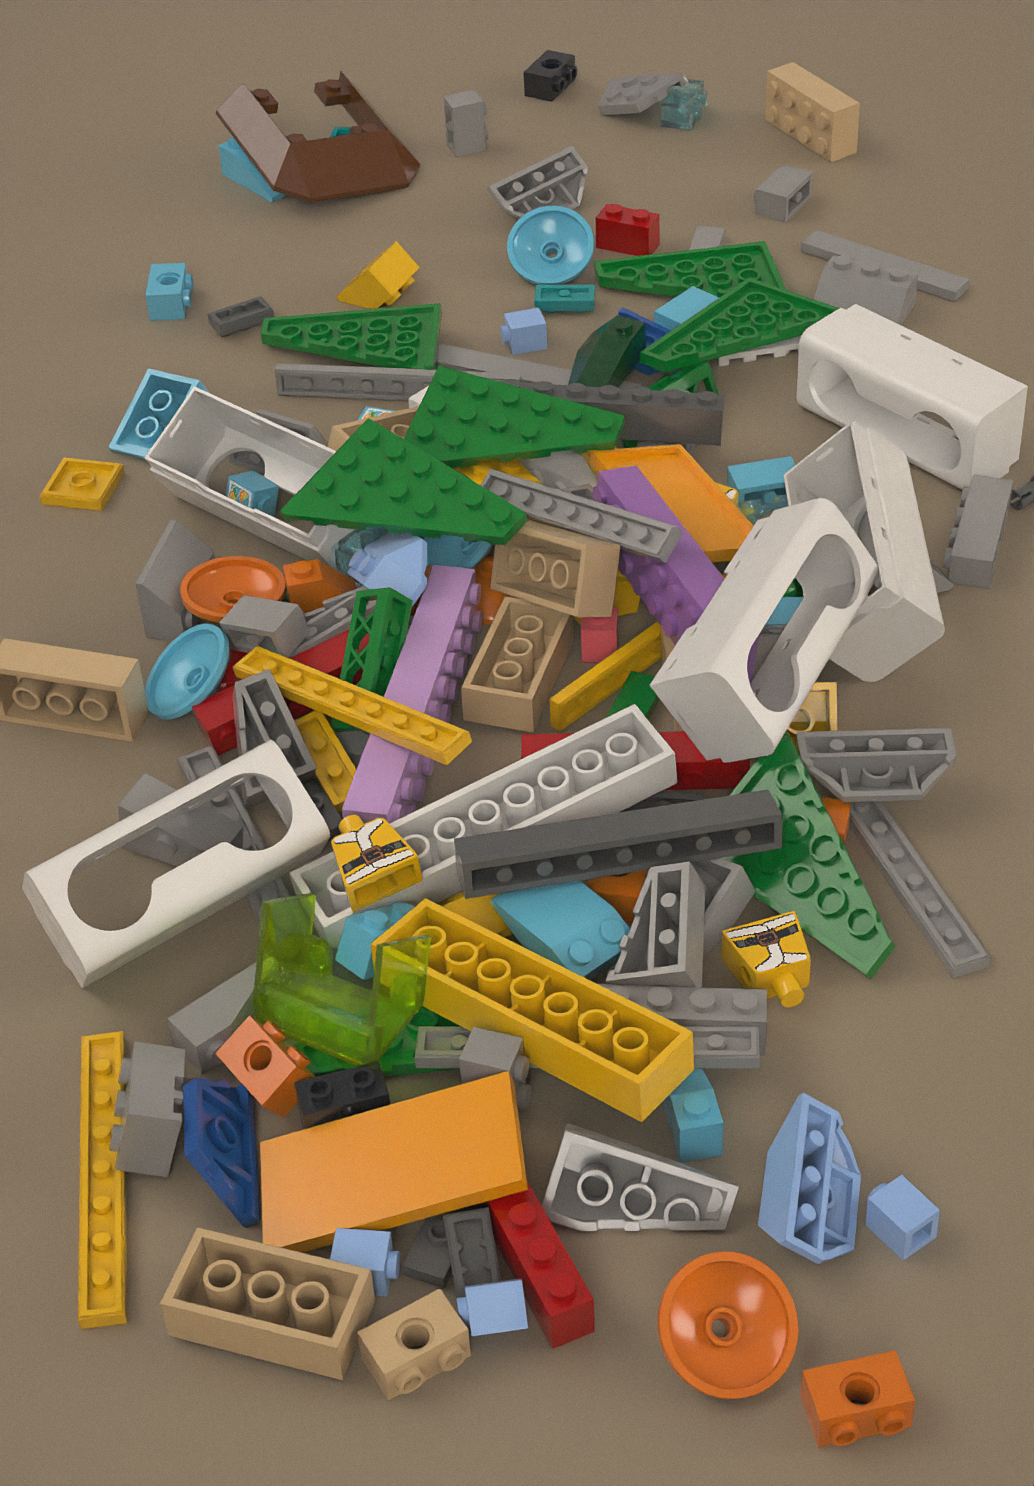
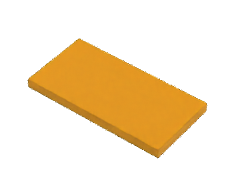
(689, 494)
(393, 1164)

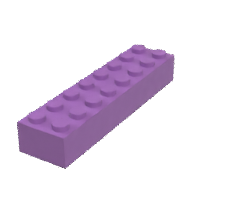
(687, 582)

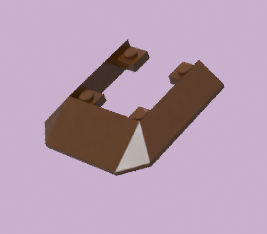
(324, 168)

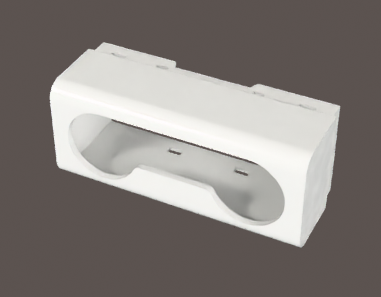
(905, 374)
(212, 429)
(871, 474)
(707, 673)
(189, 890)

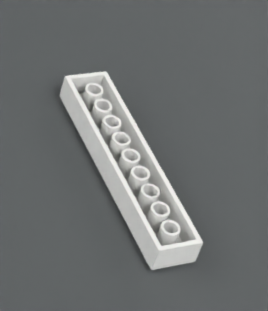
(572, 779)

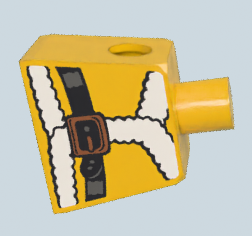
(373, 861)
(769, 957)

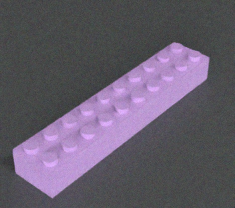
(427, 680)

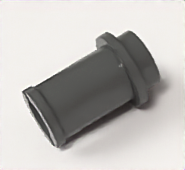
(1027, 495)

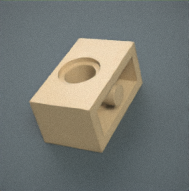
(424, 1323)

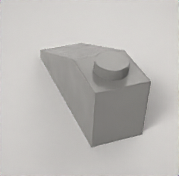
(212, 1019)

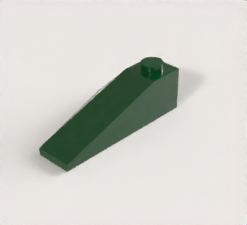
(609, 353)

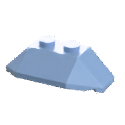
(392, 562)
(811, 1184)

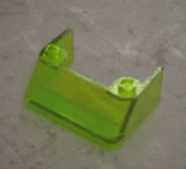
(324, 1011)

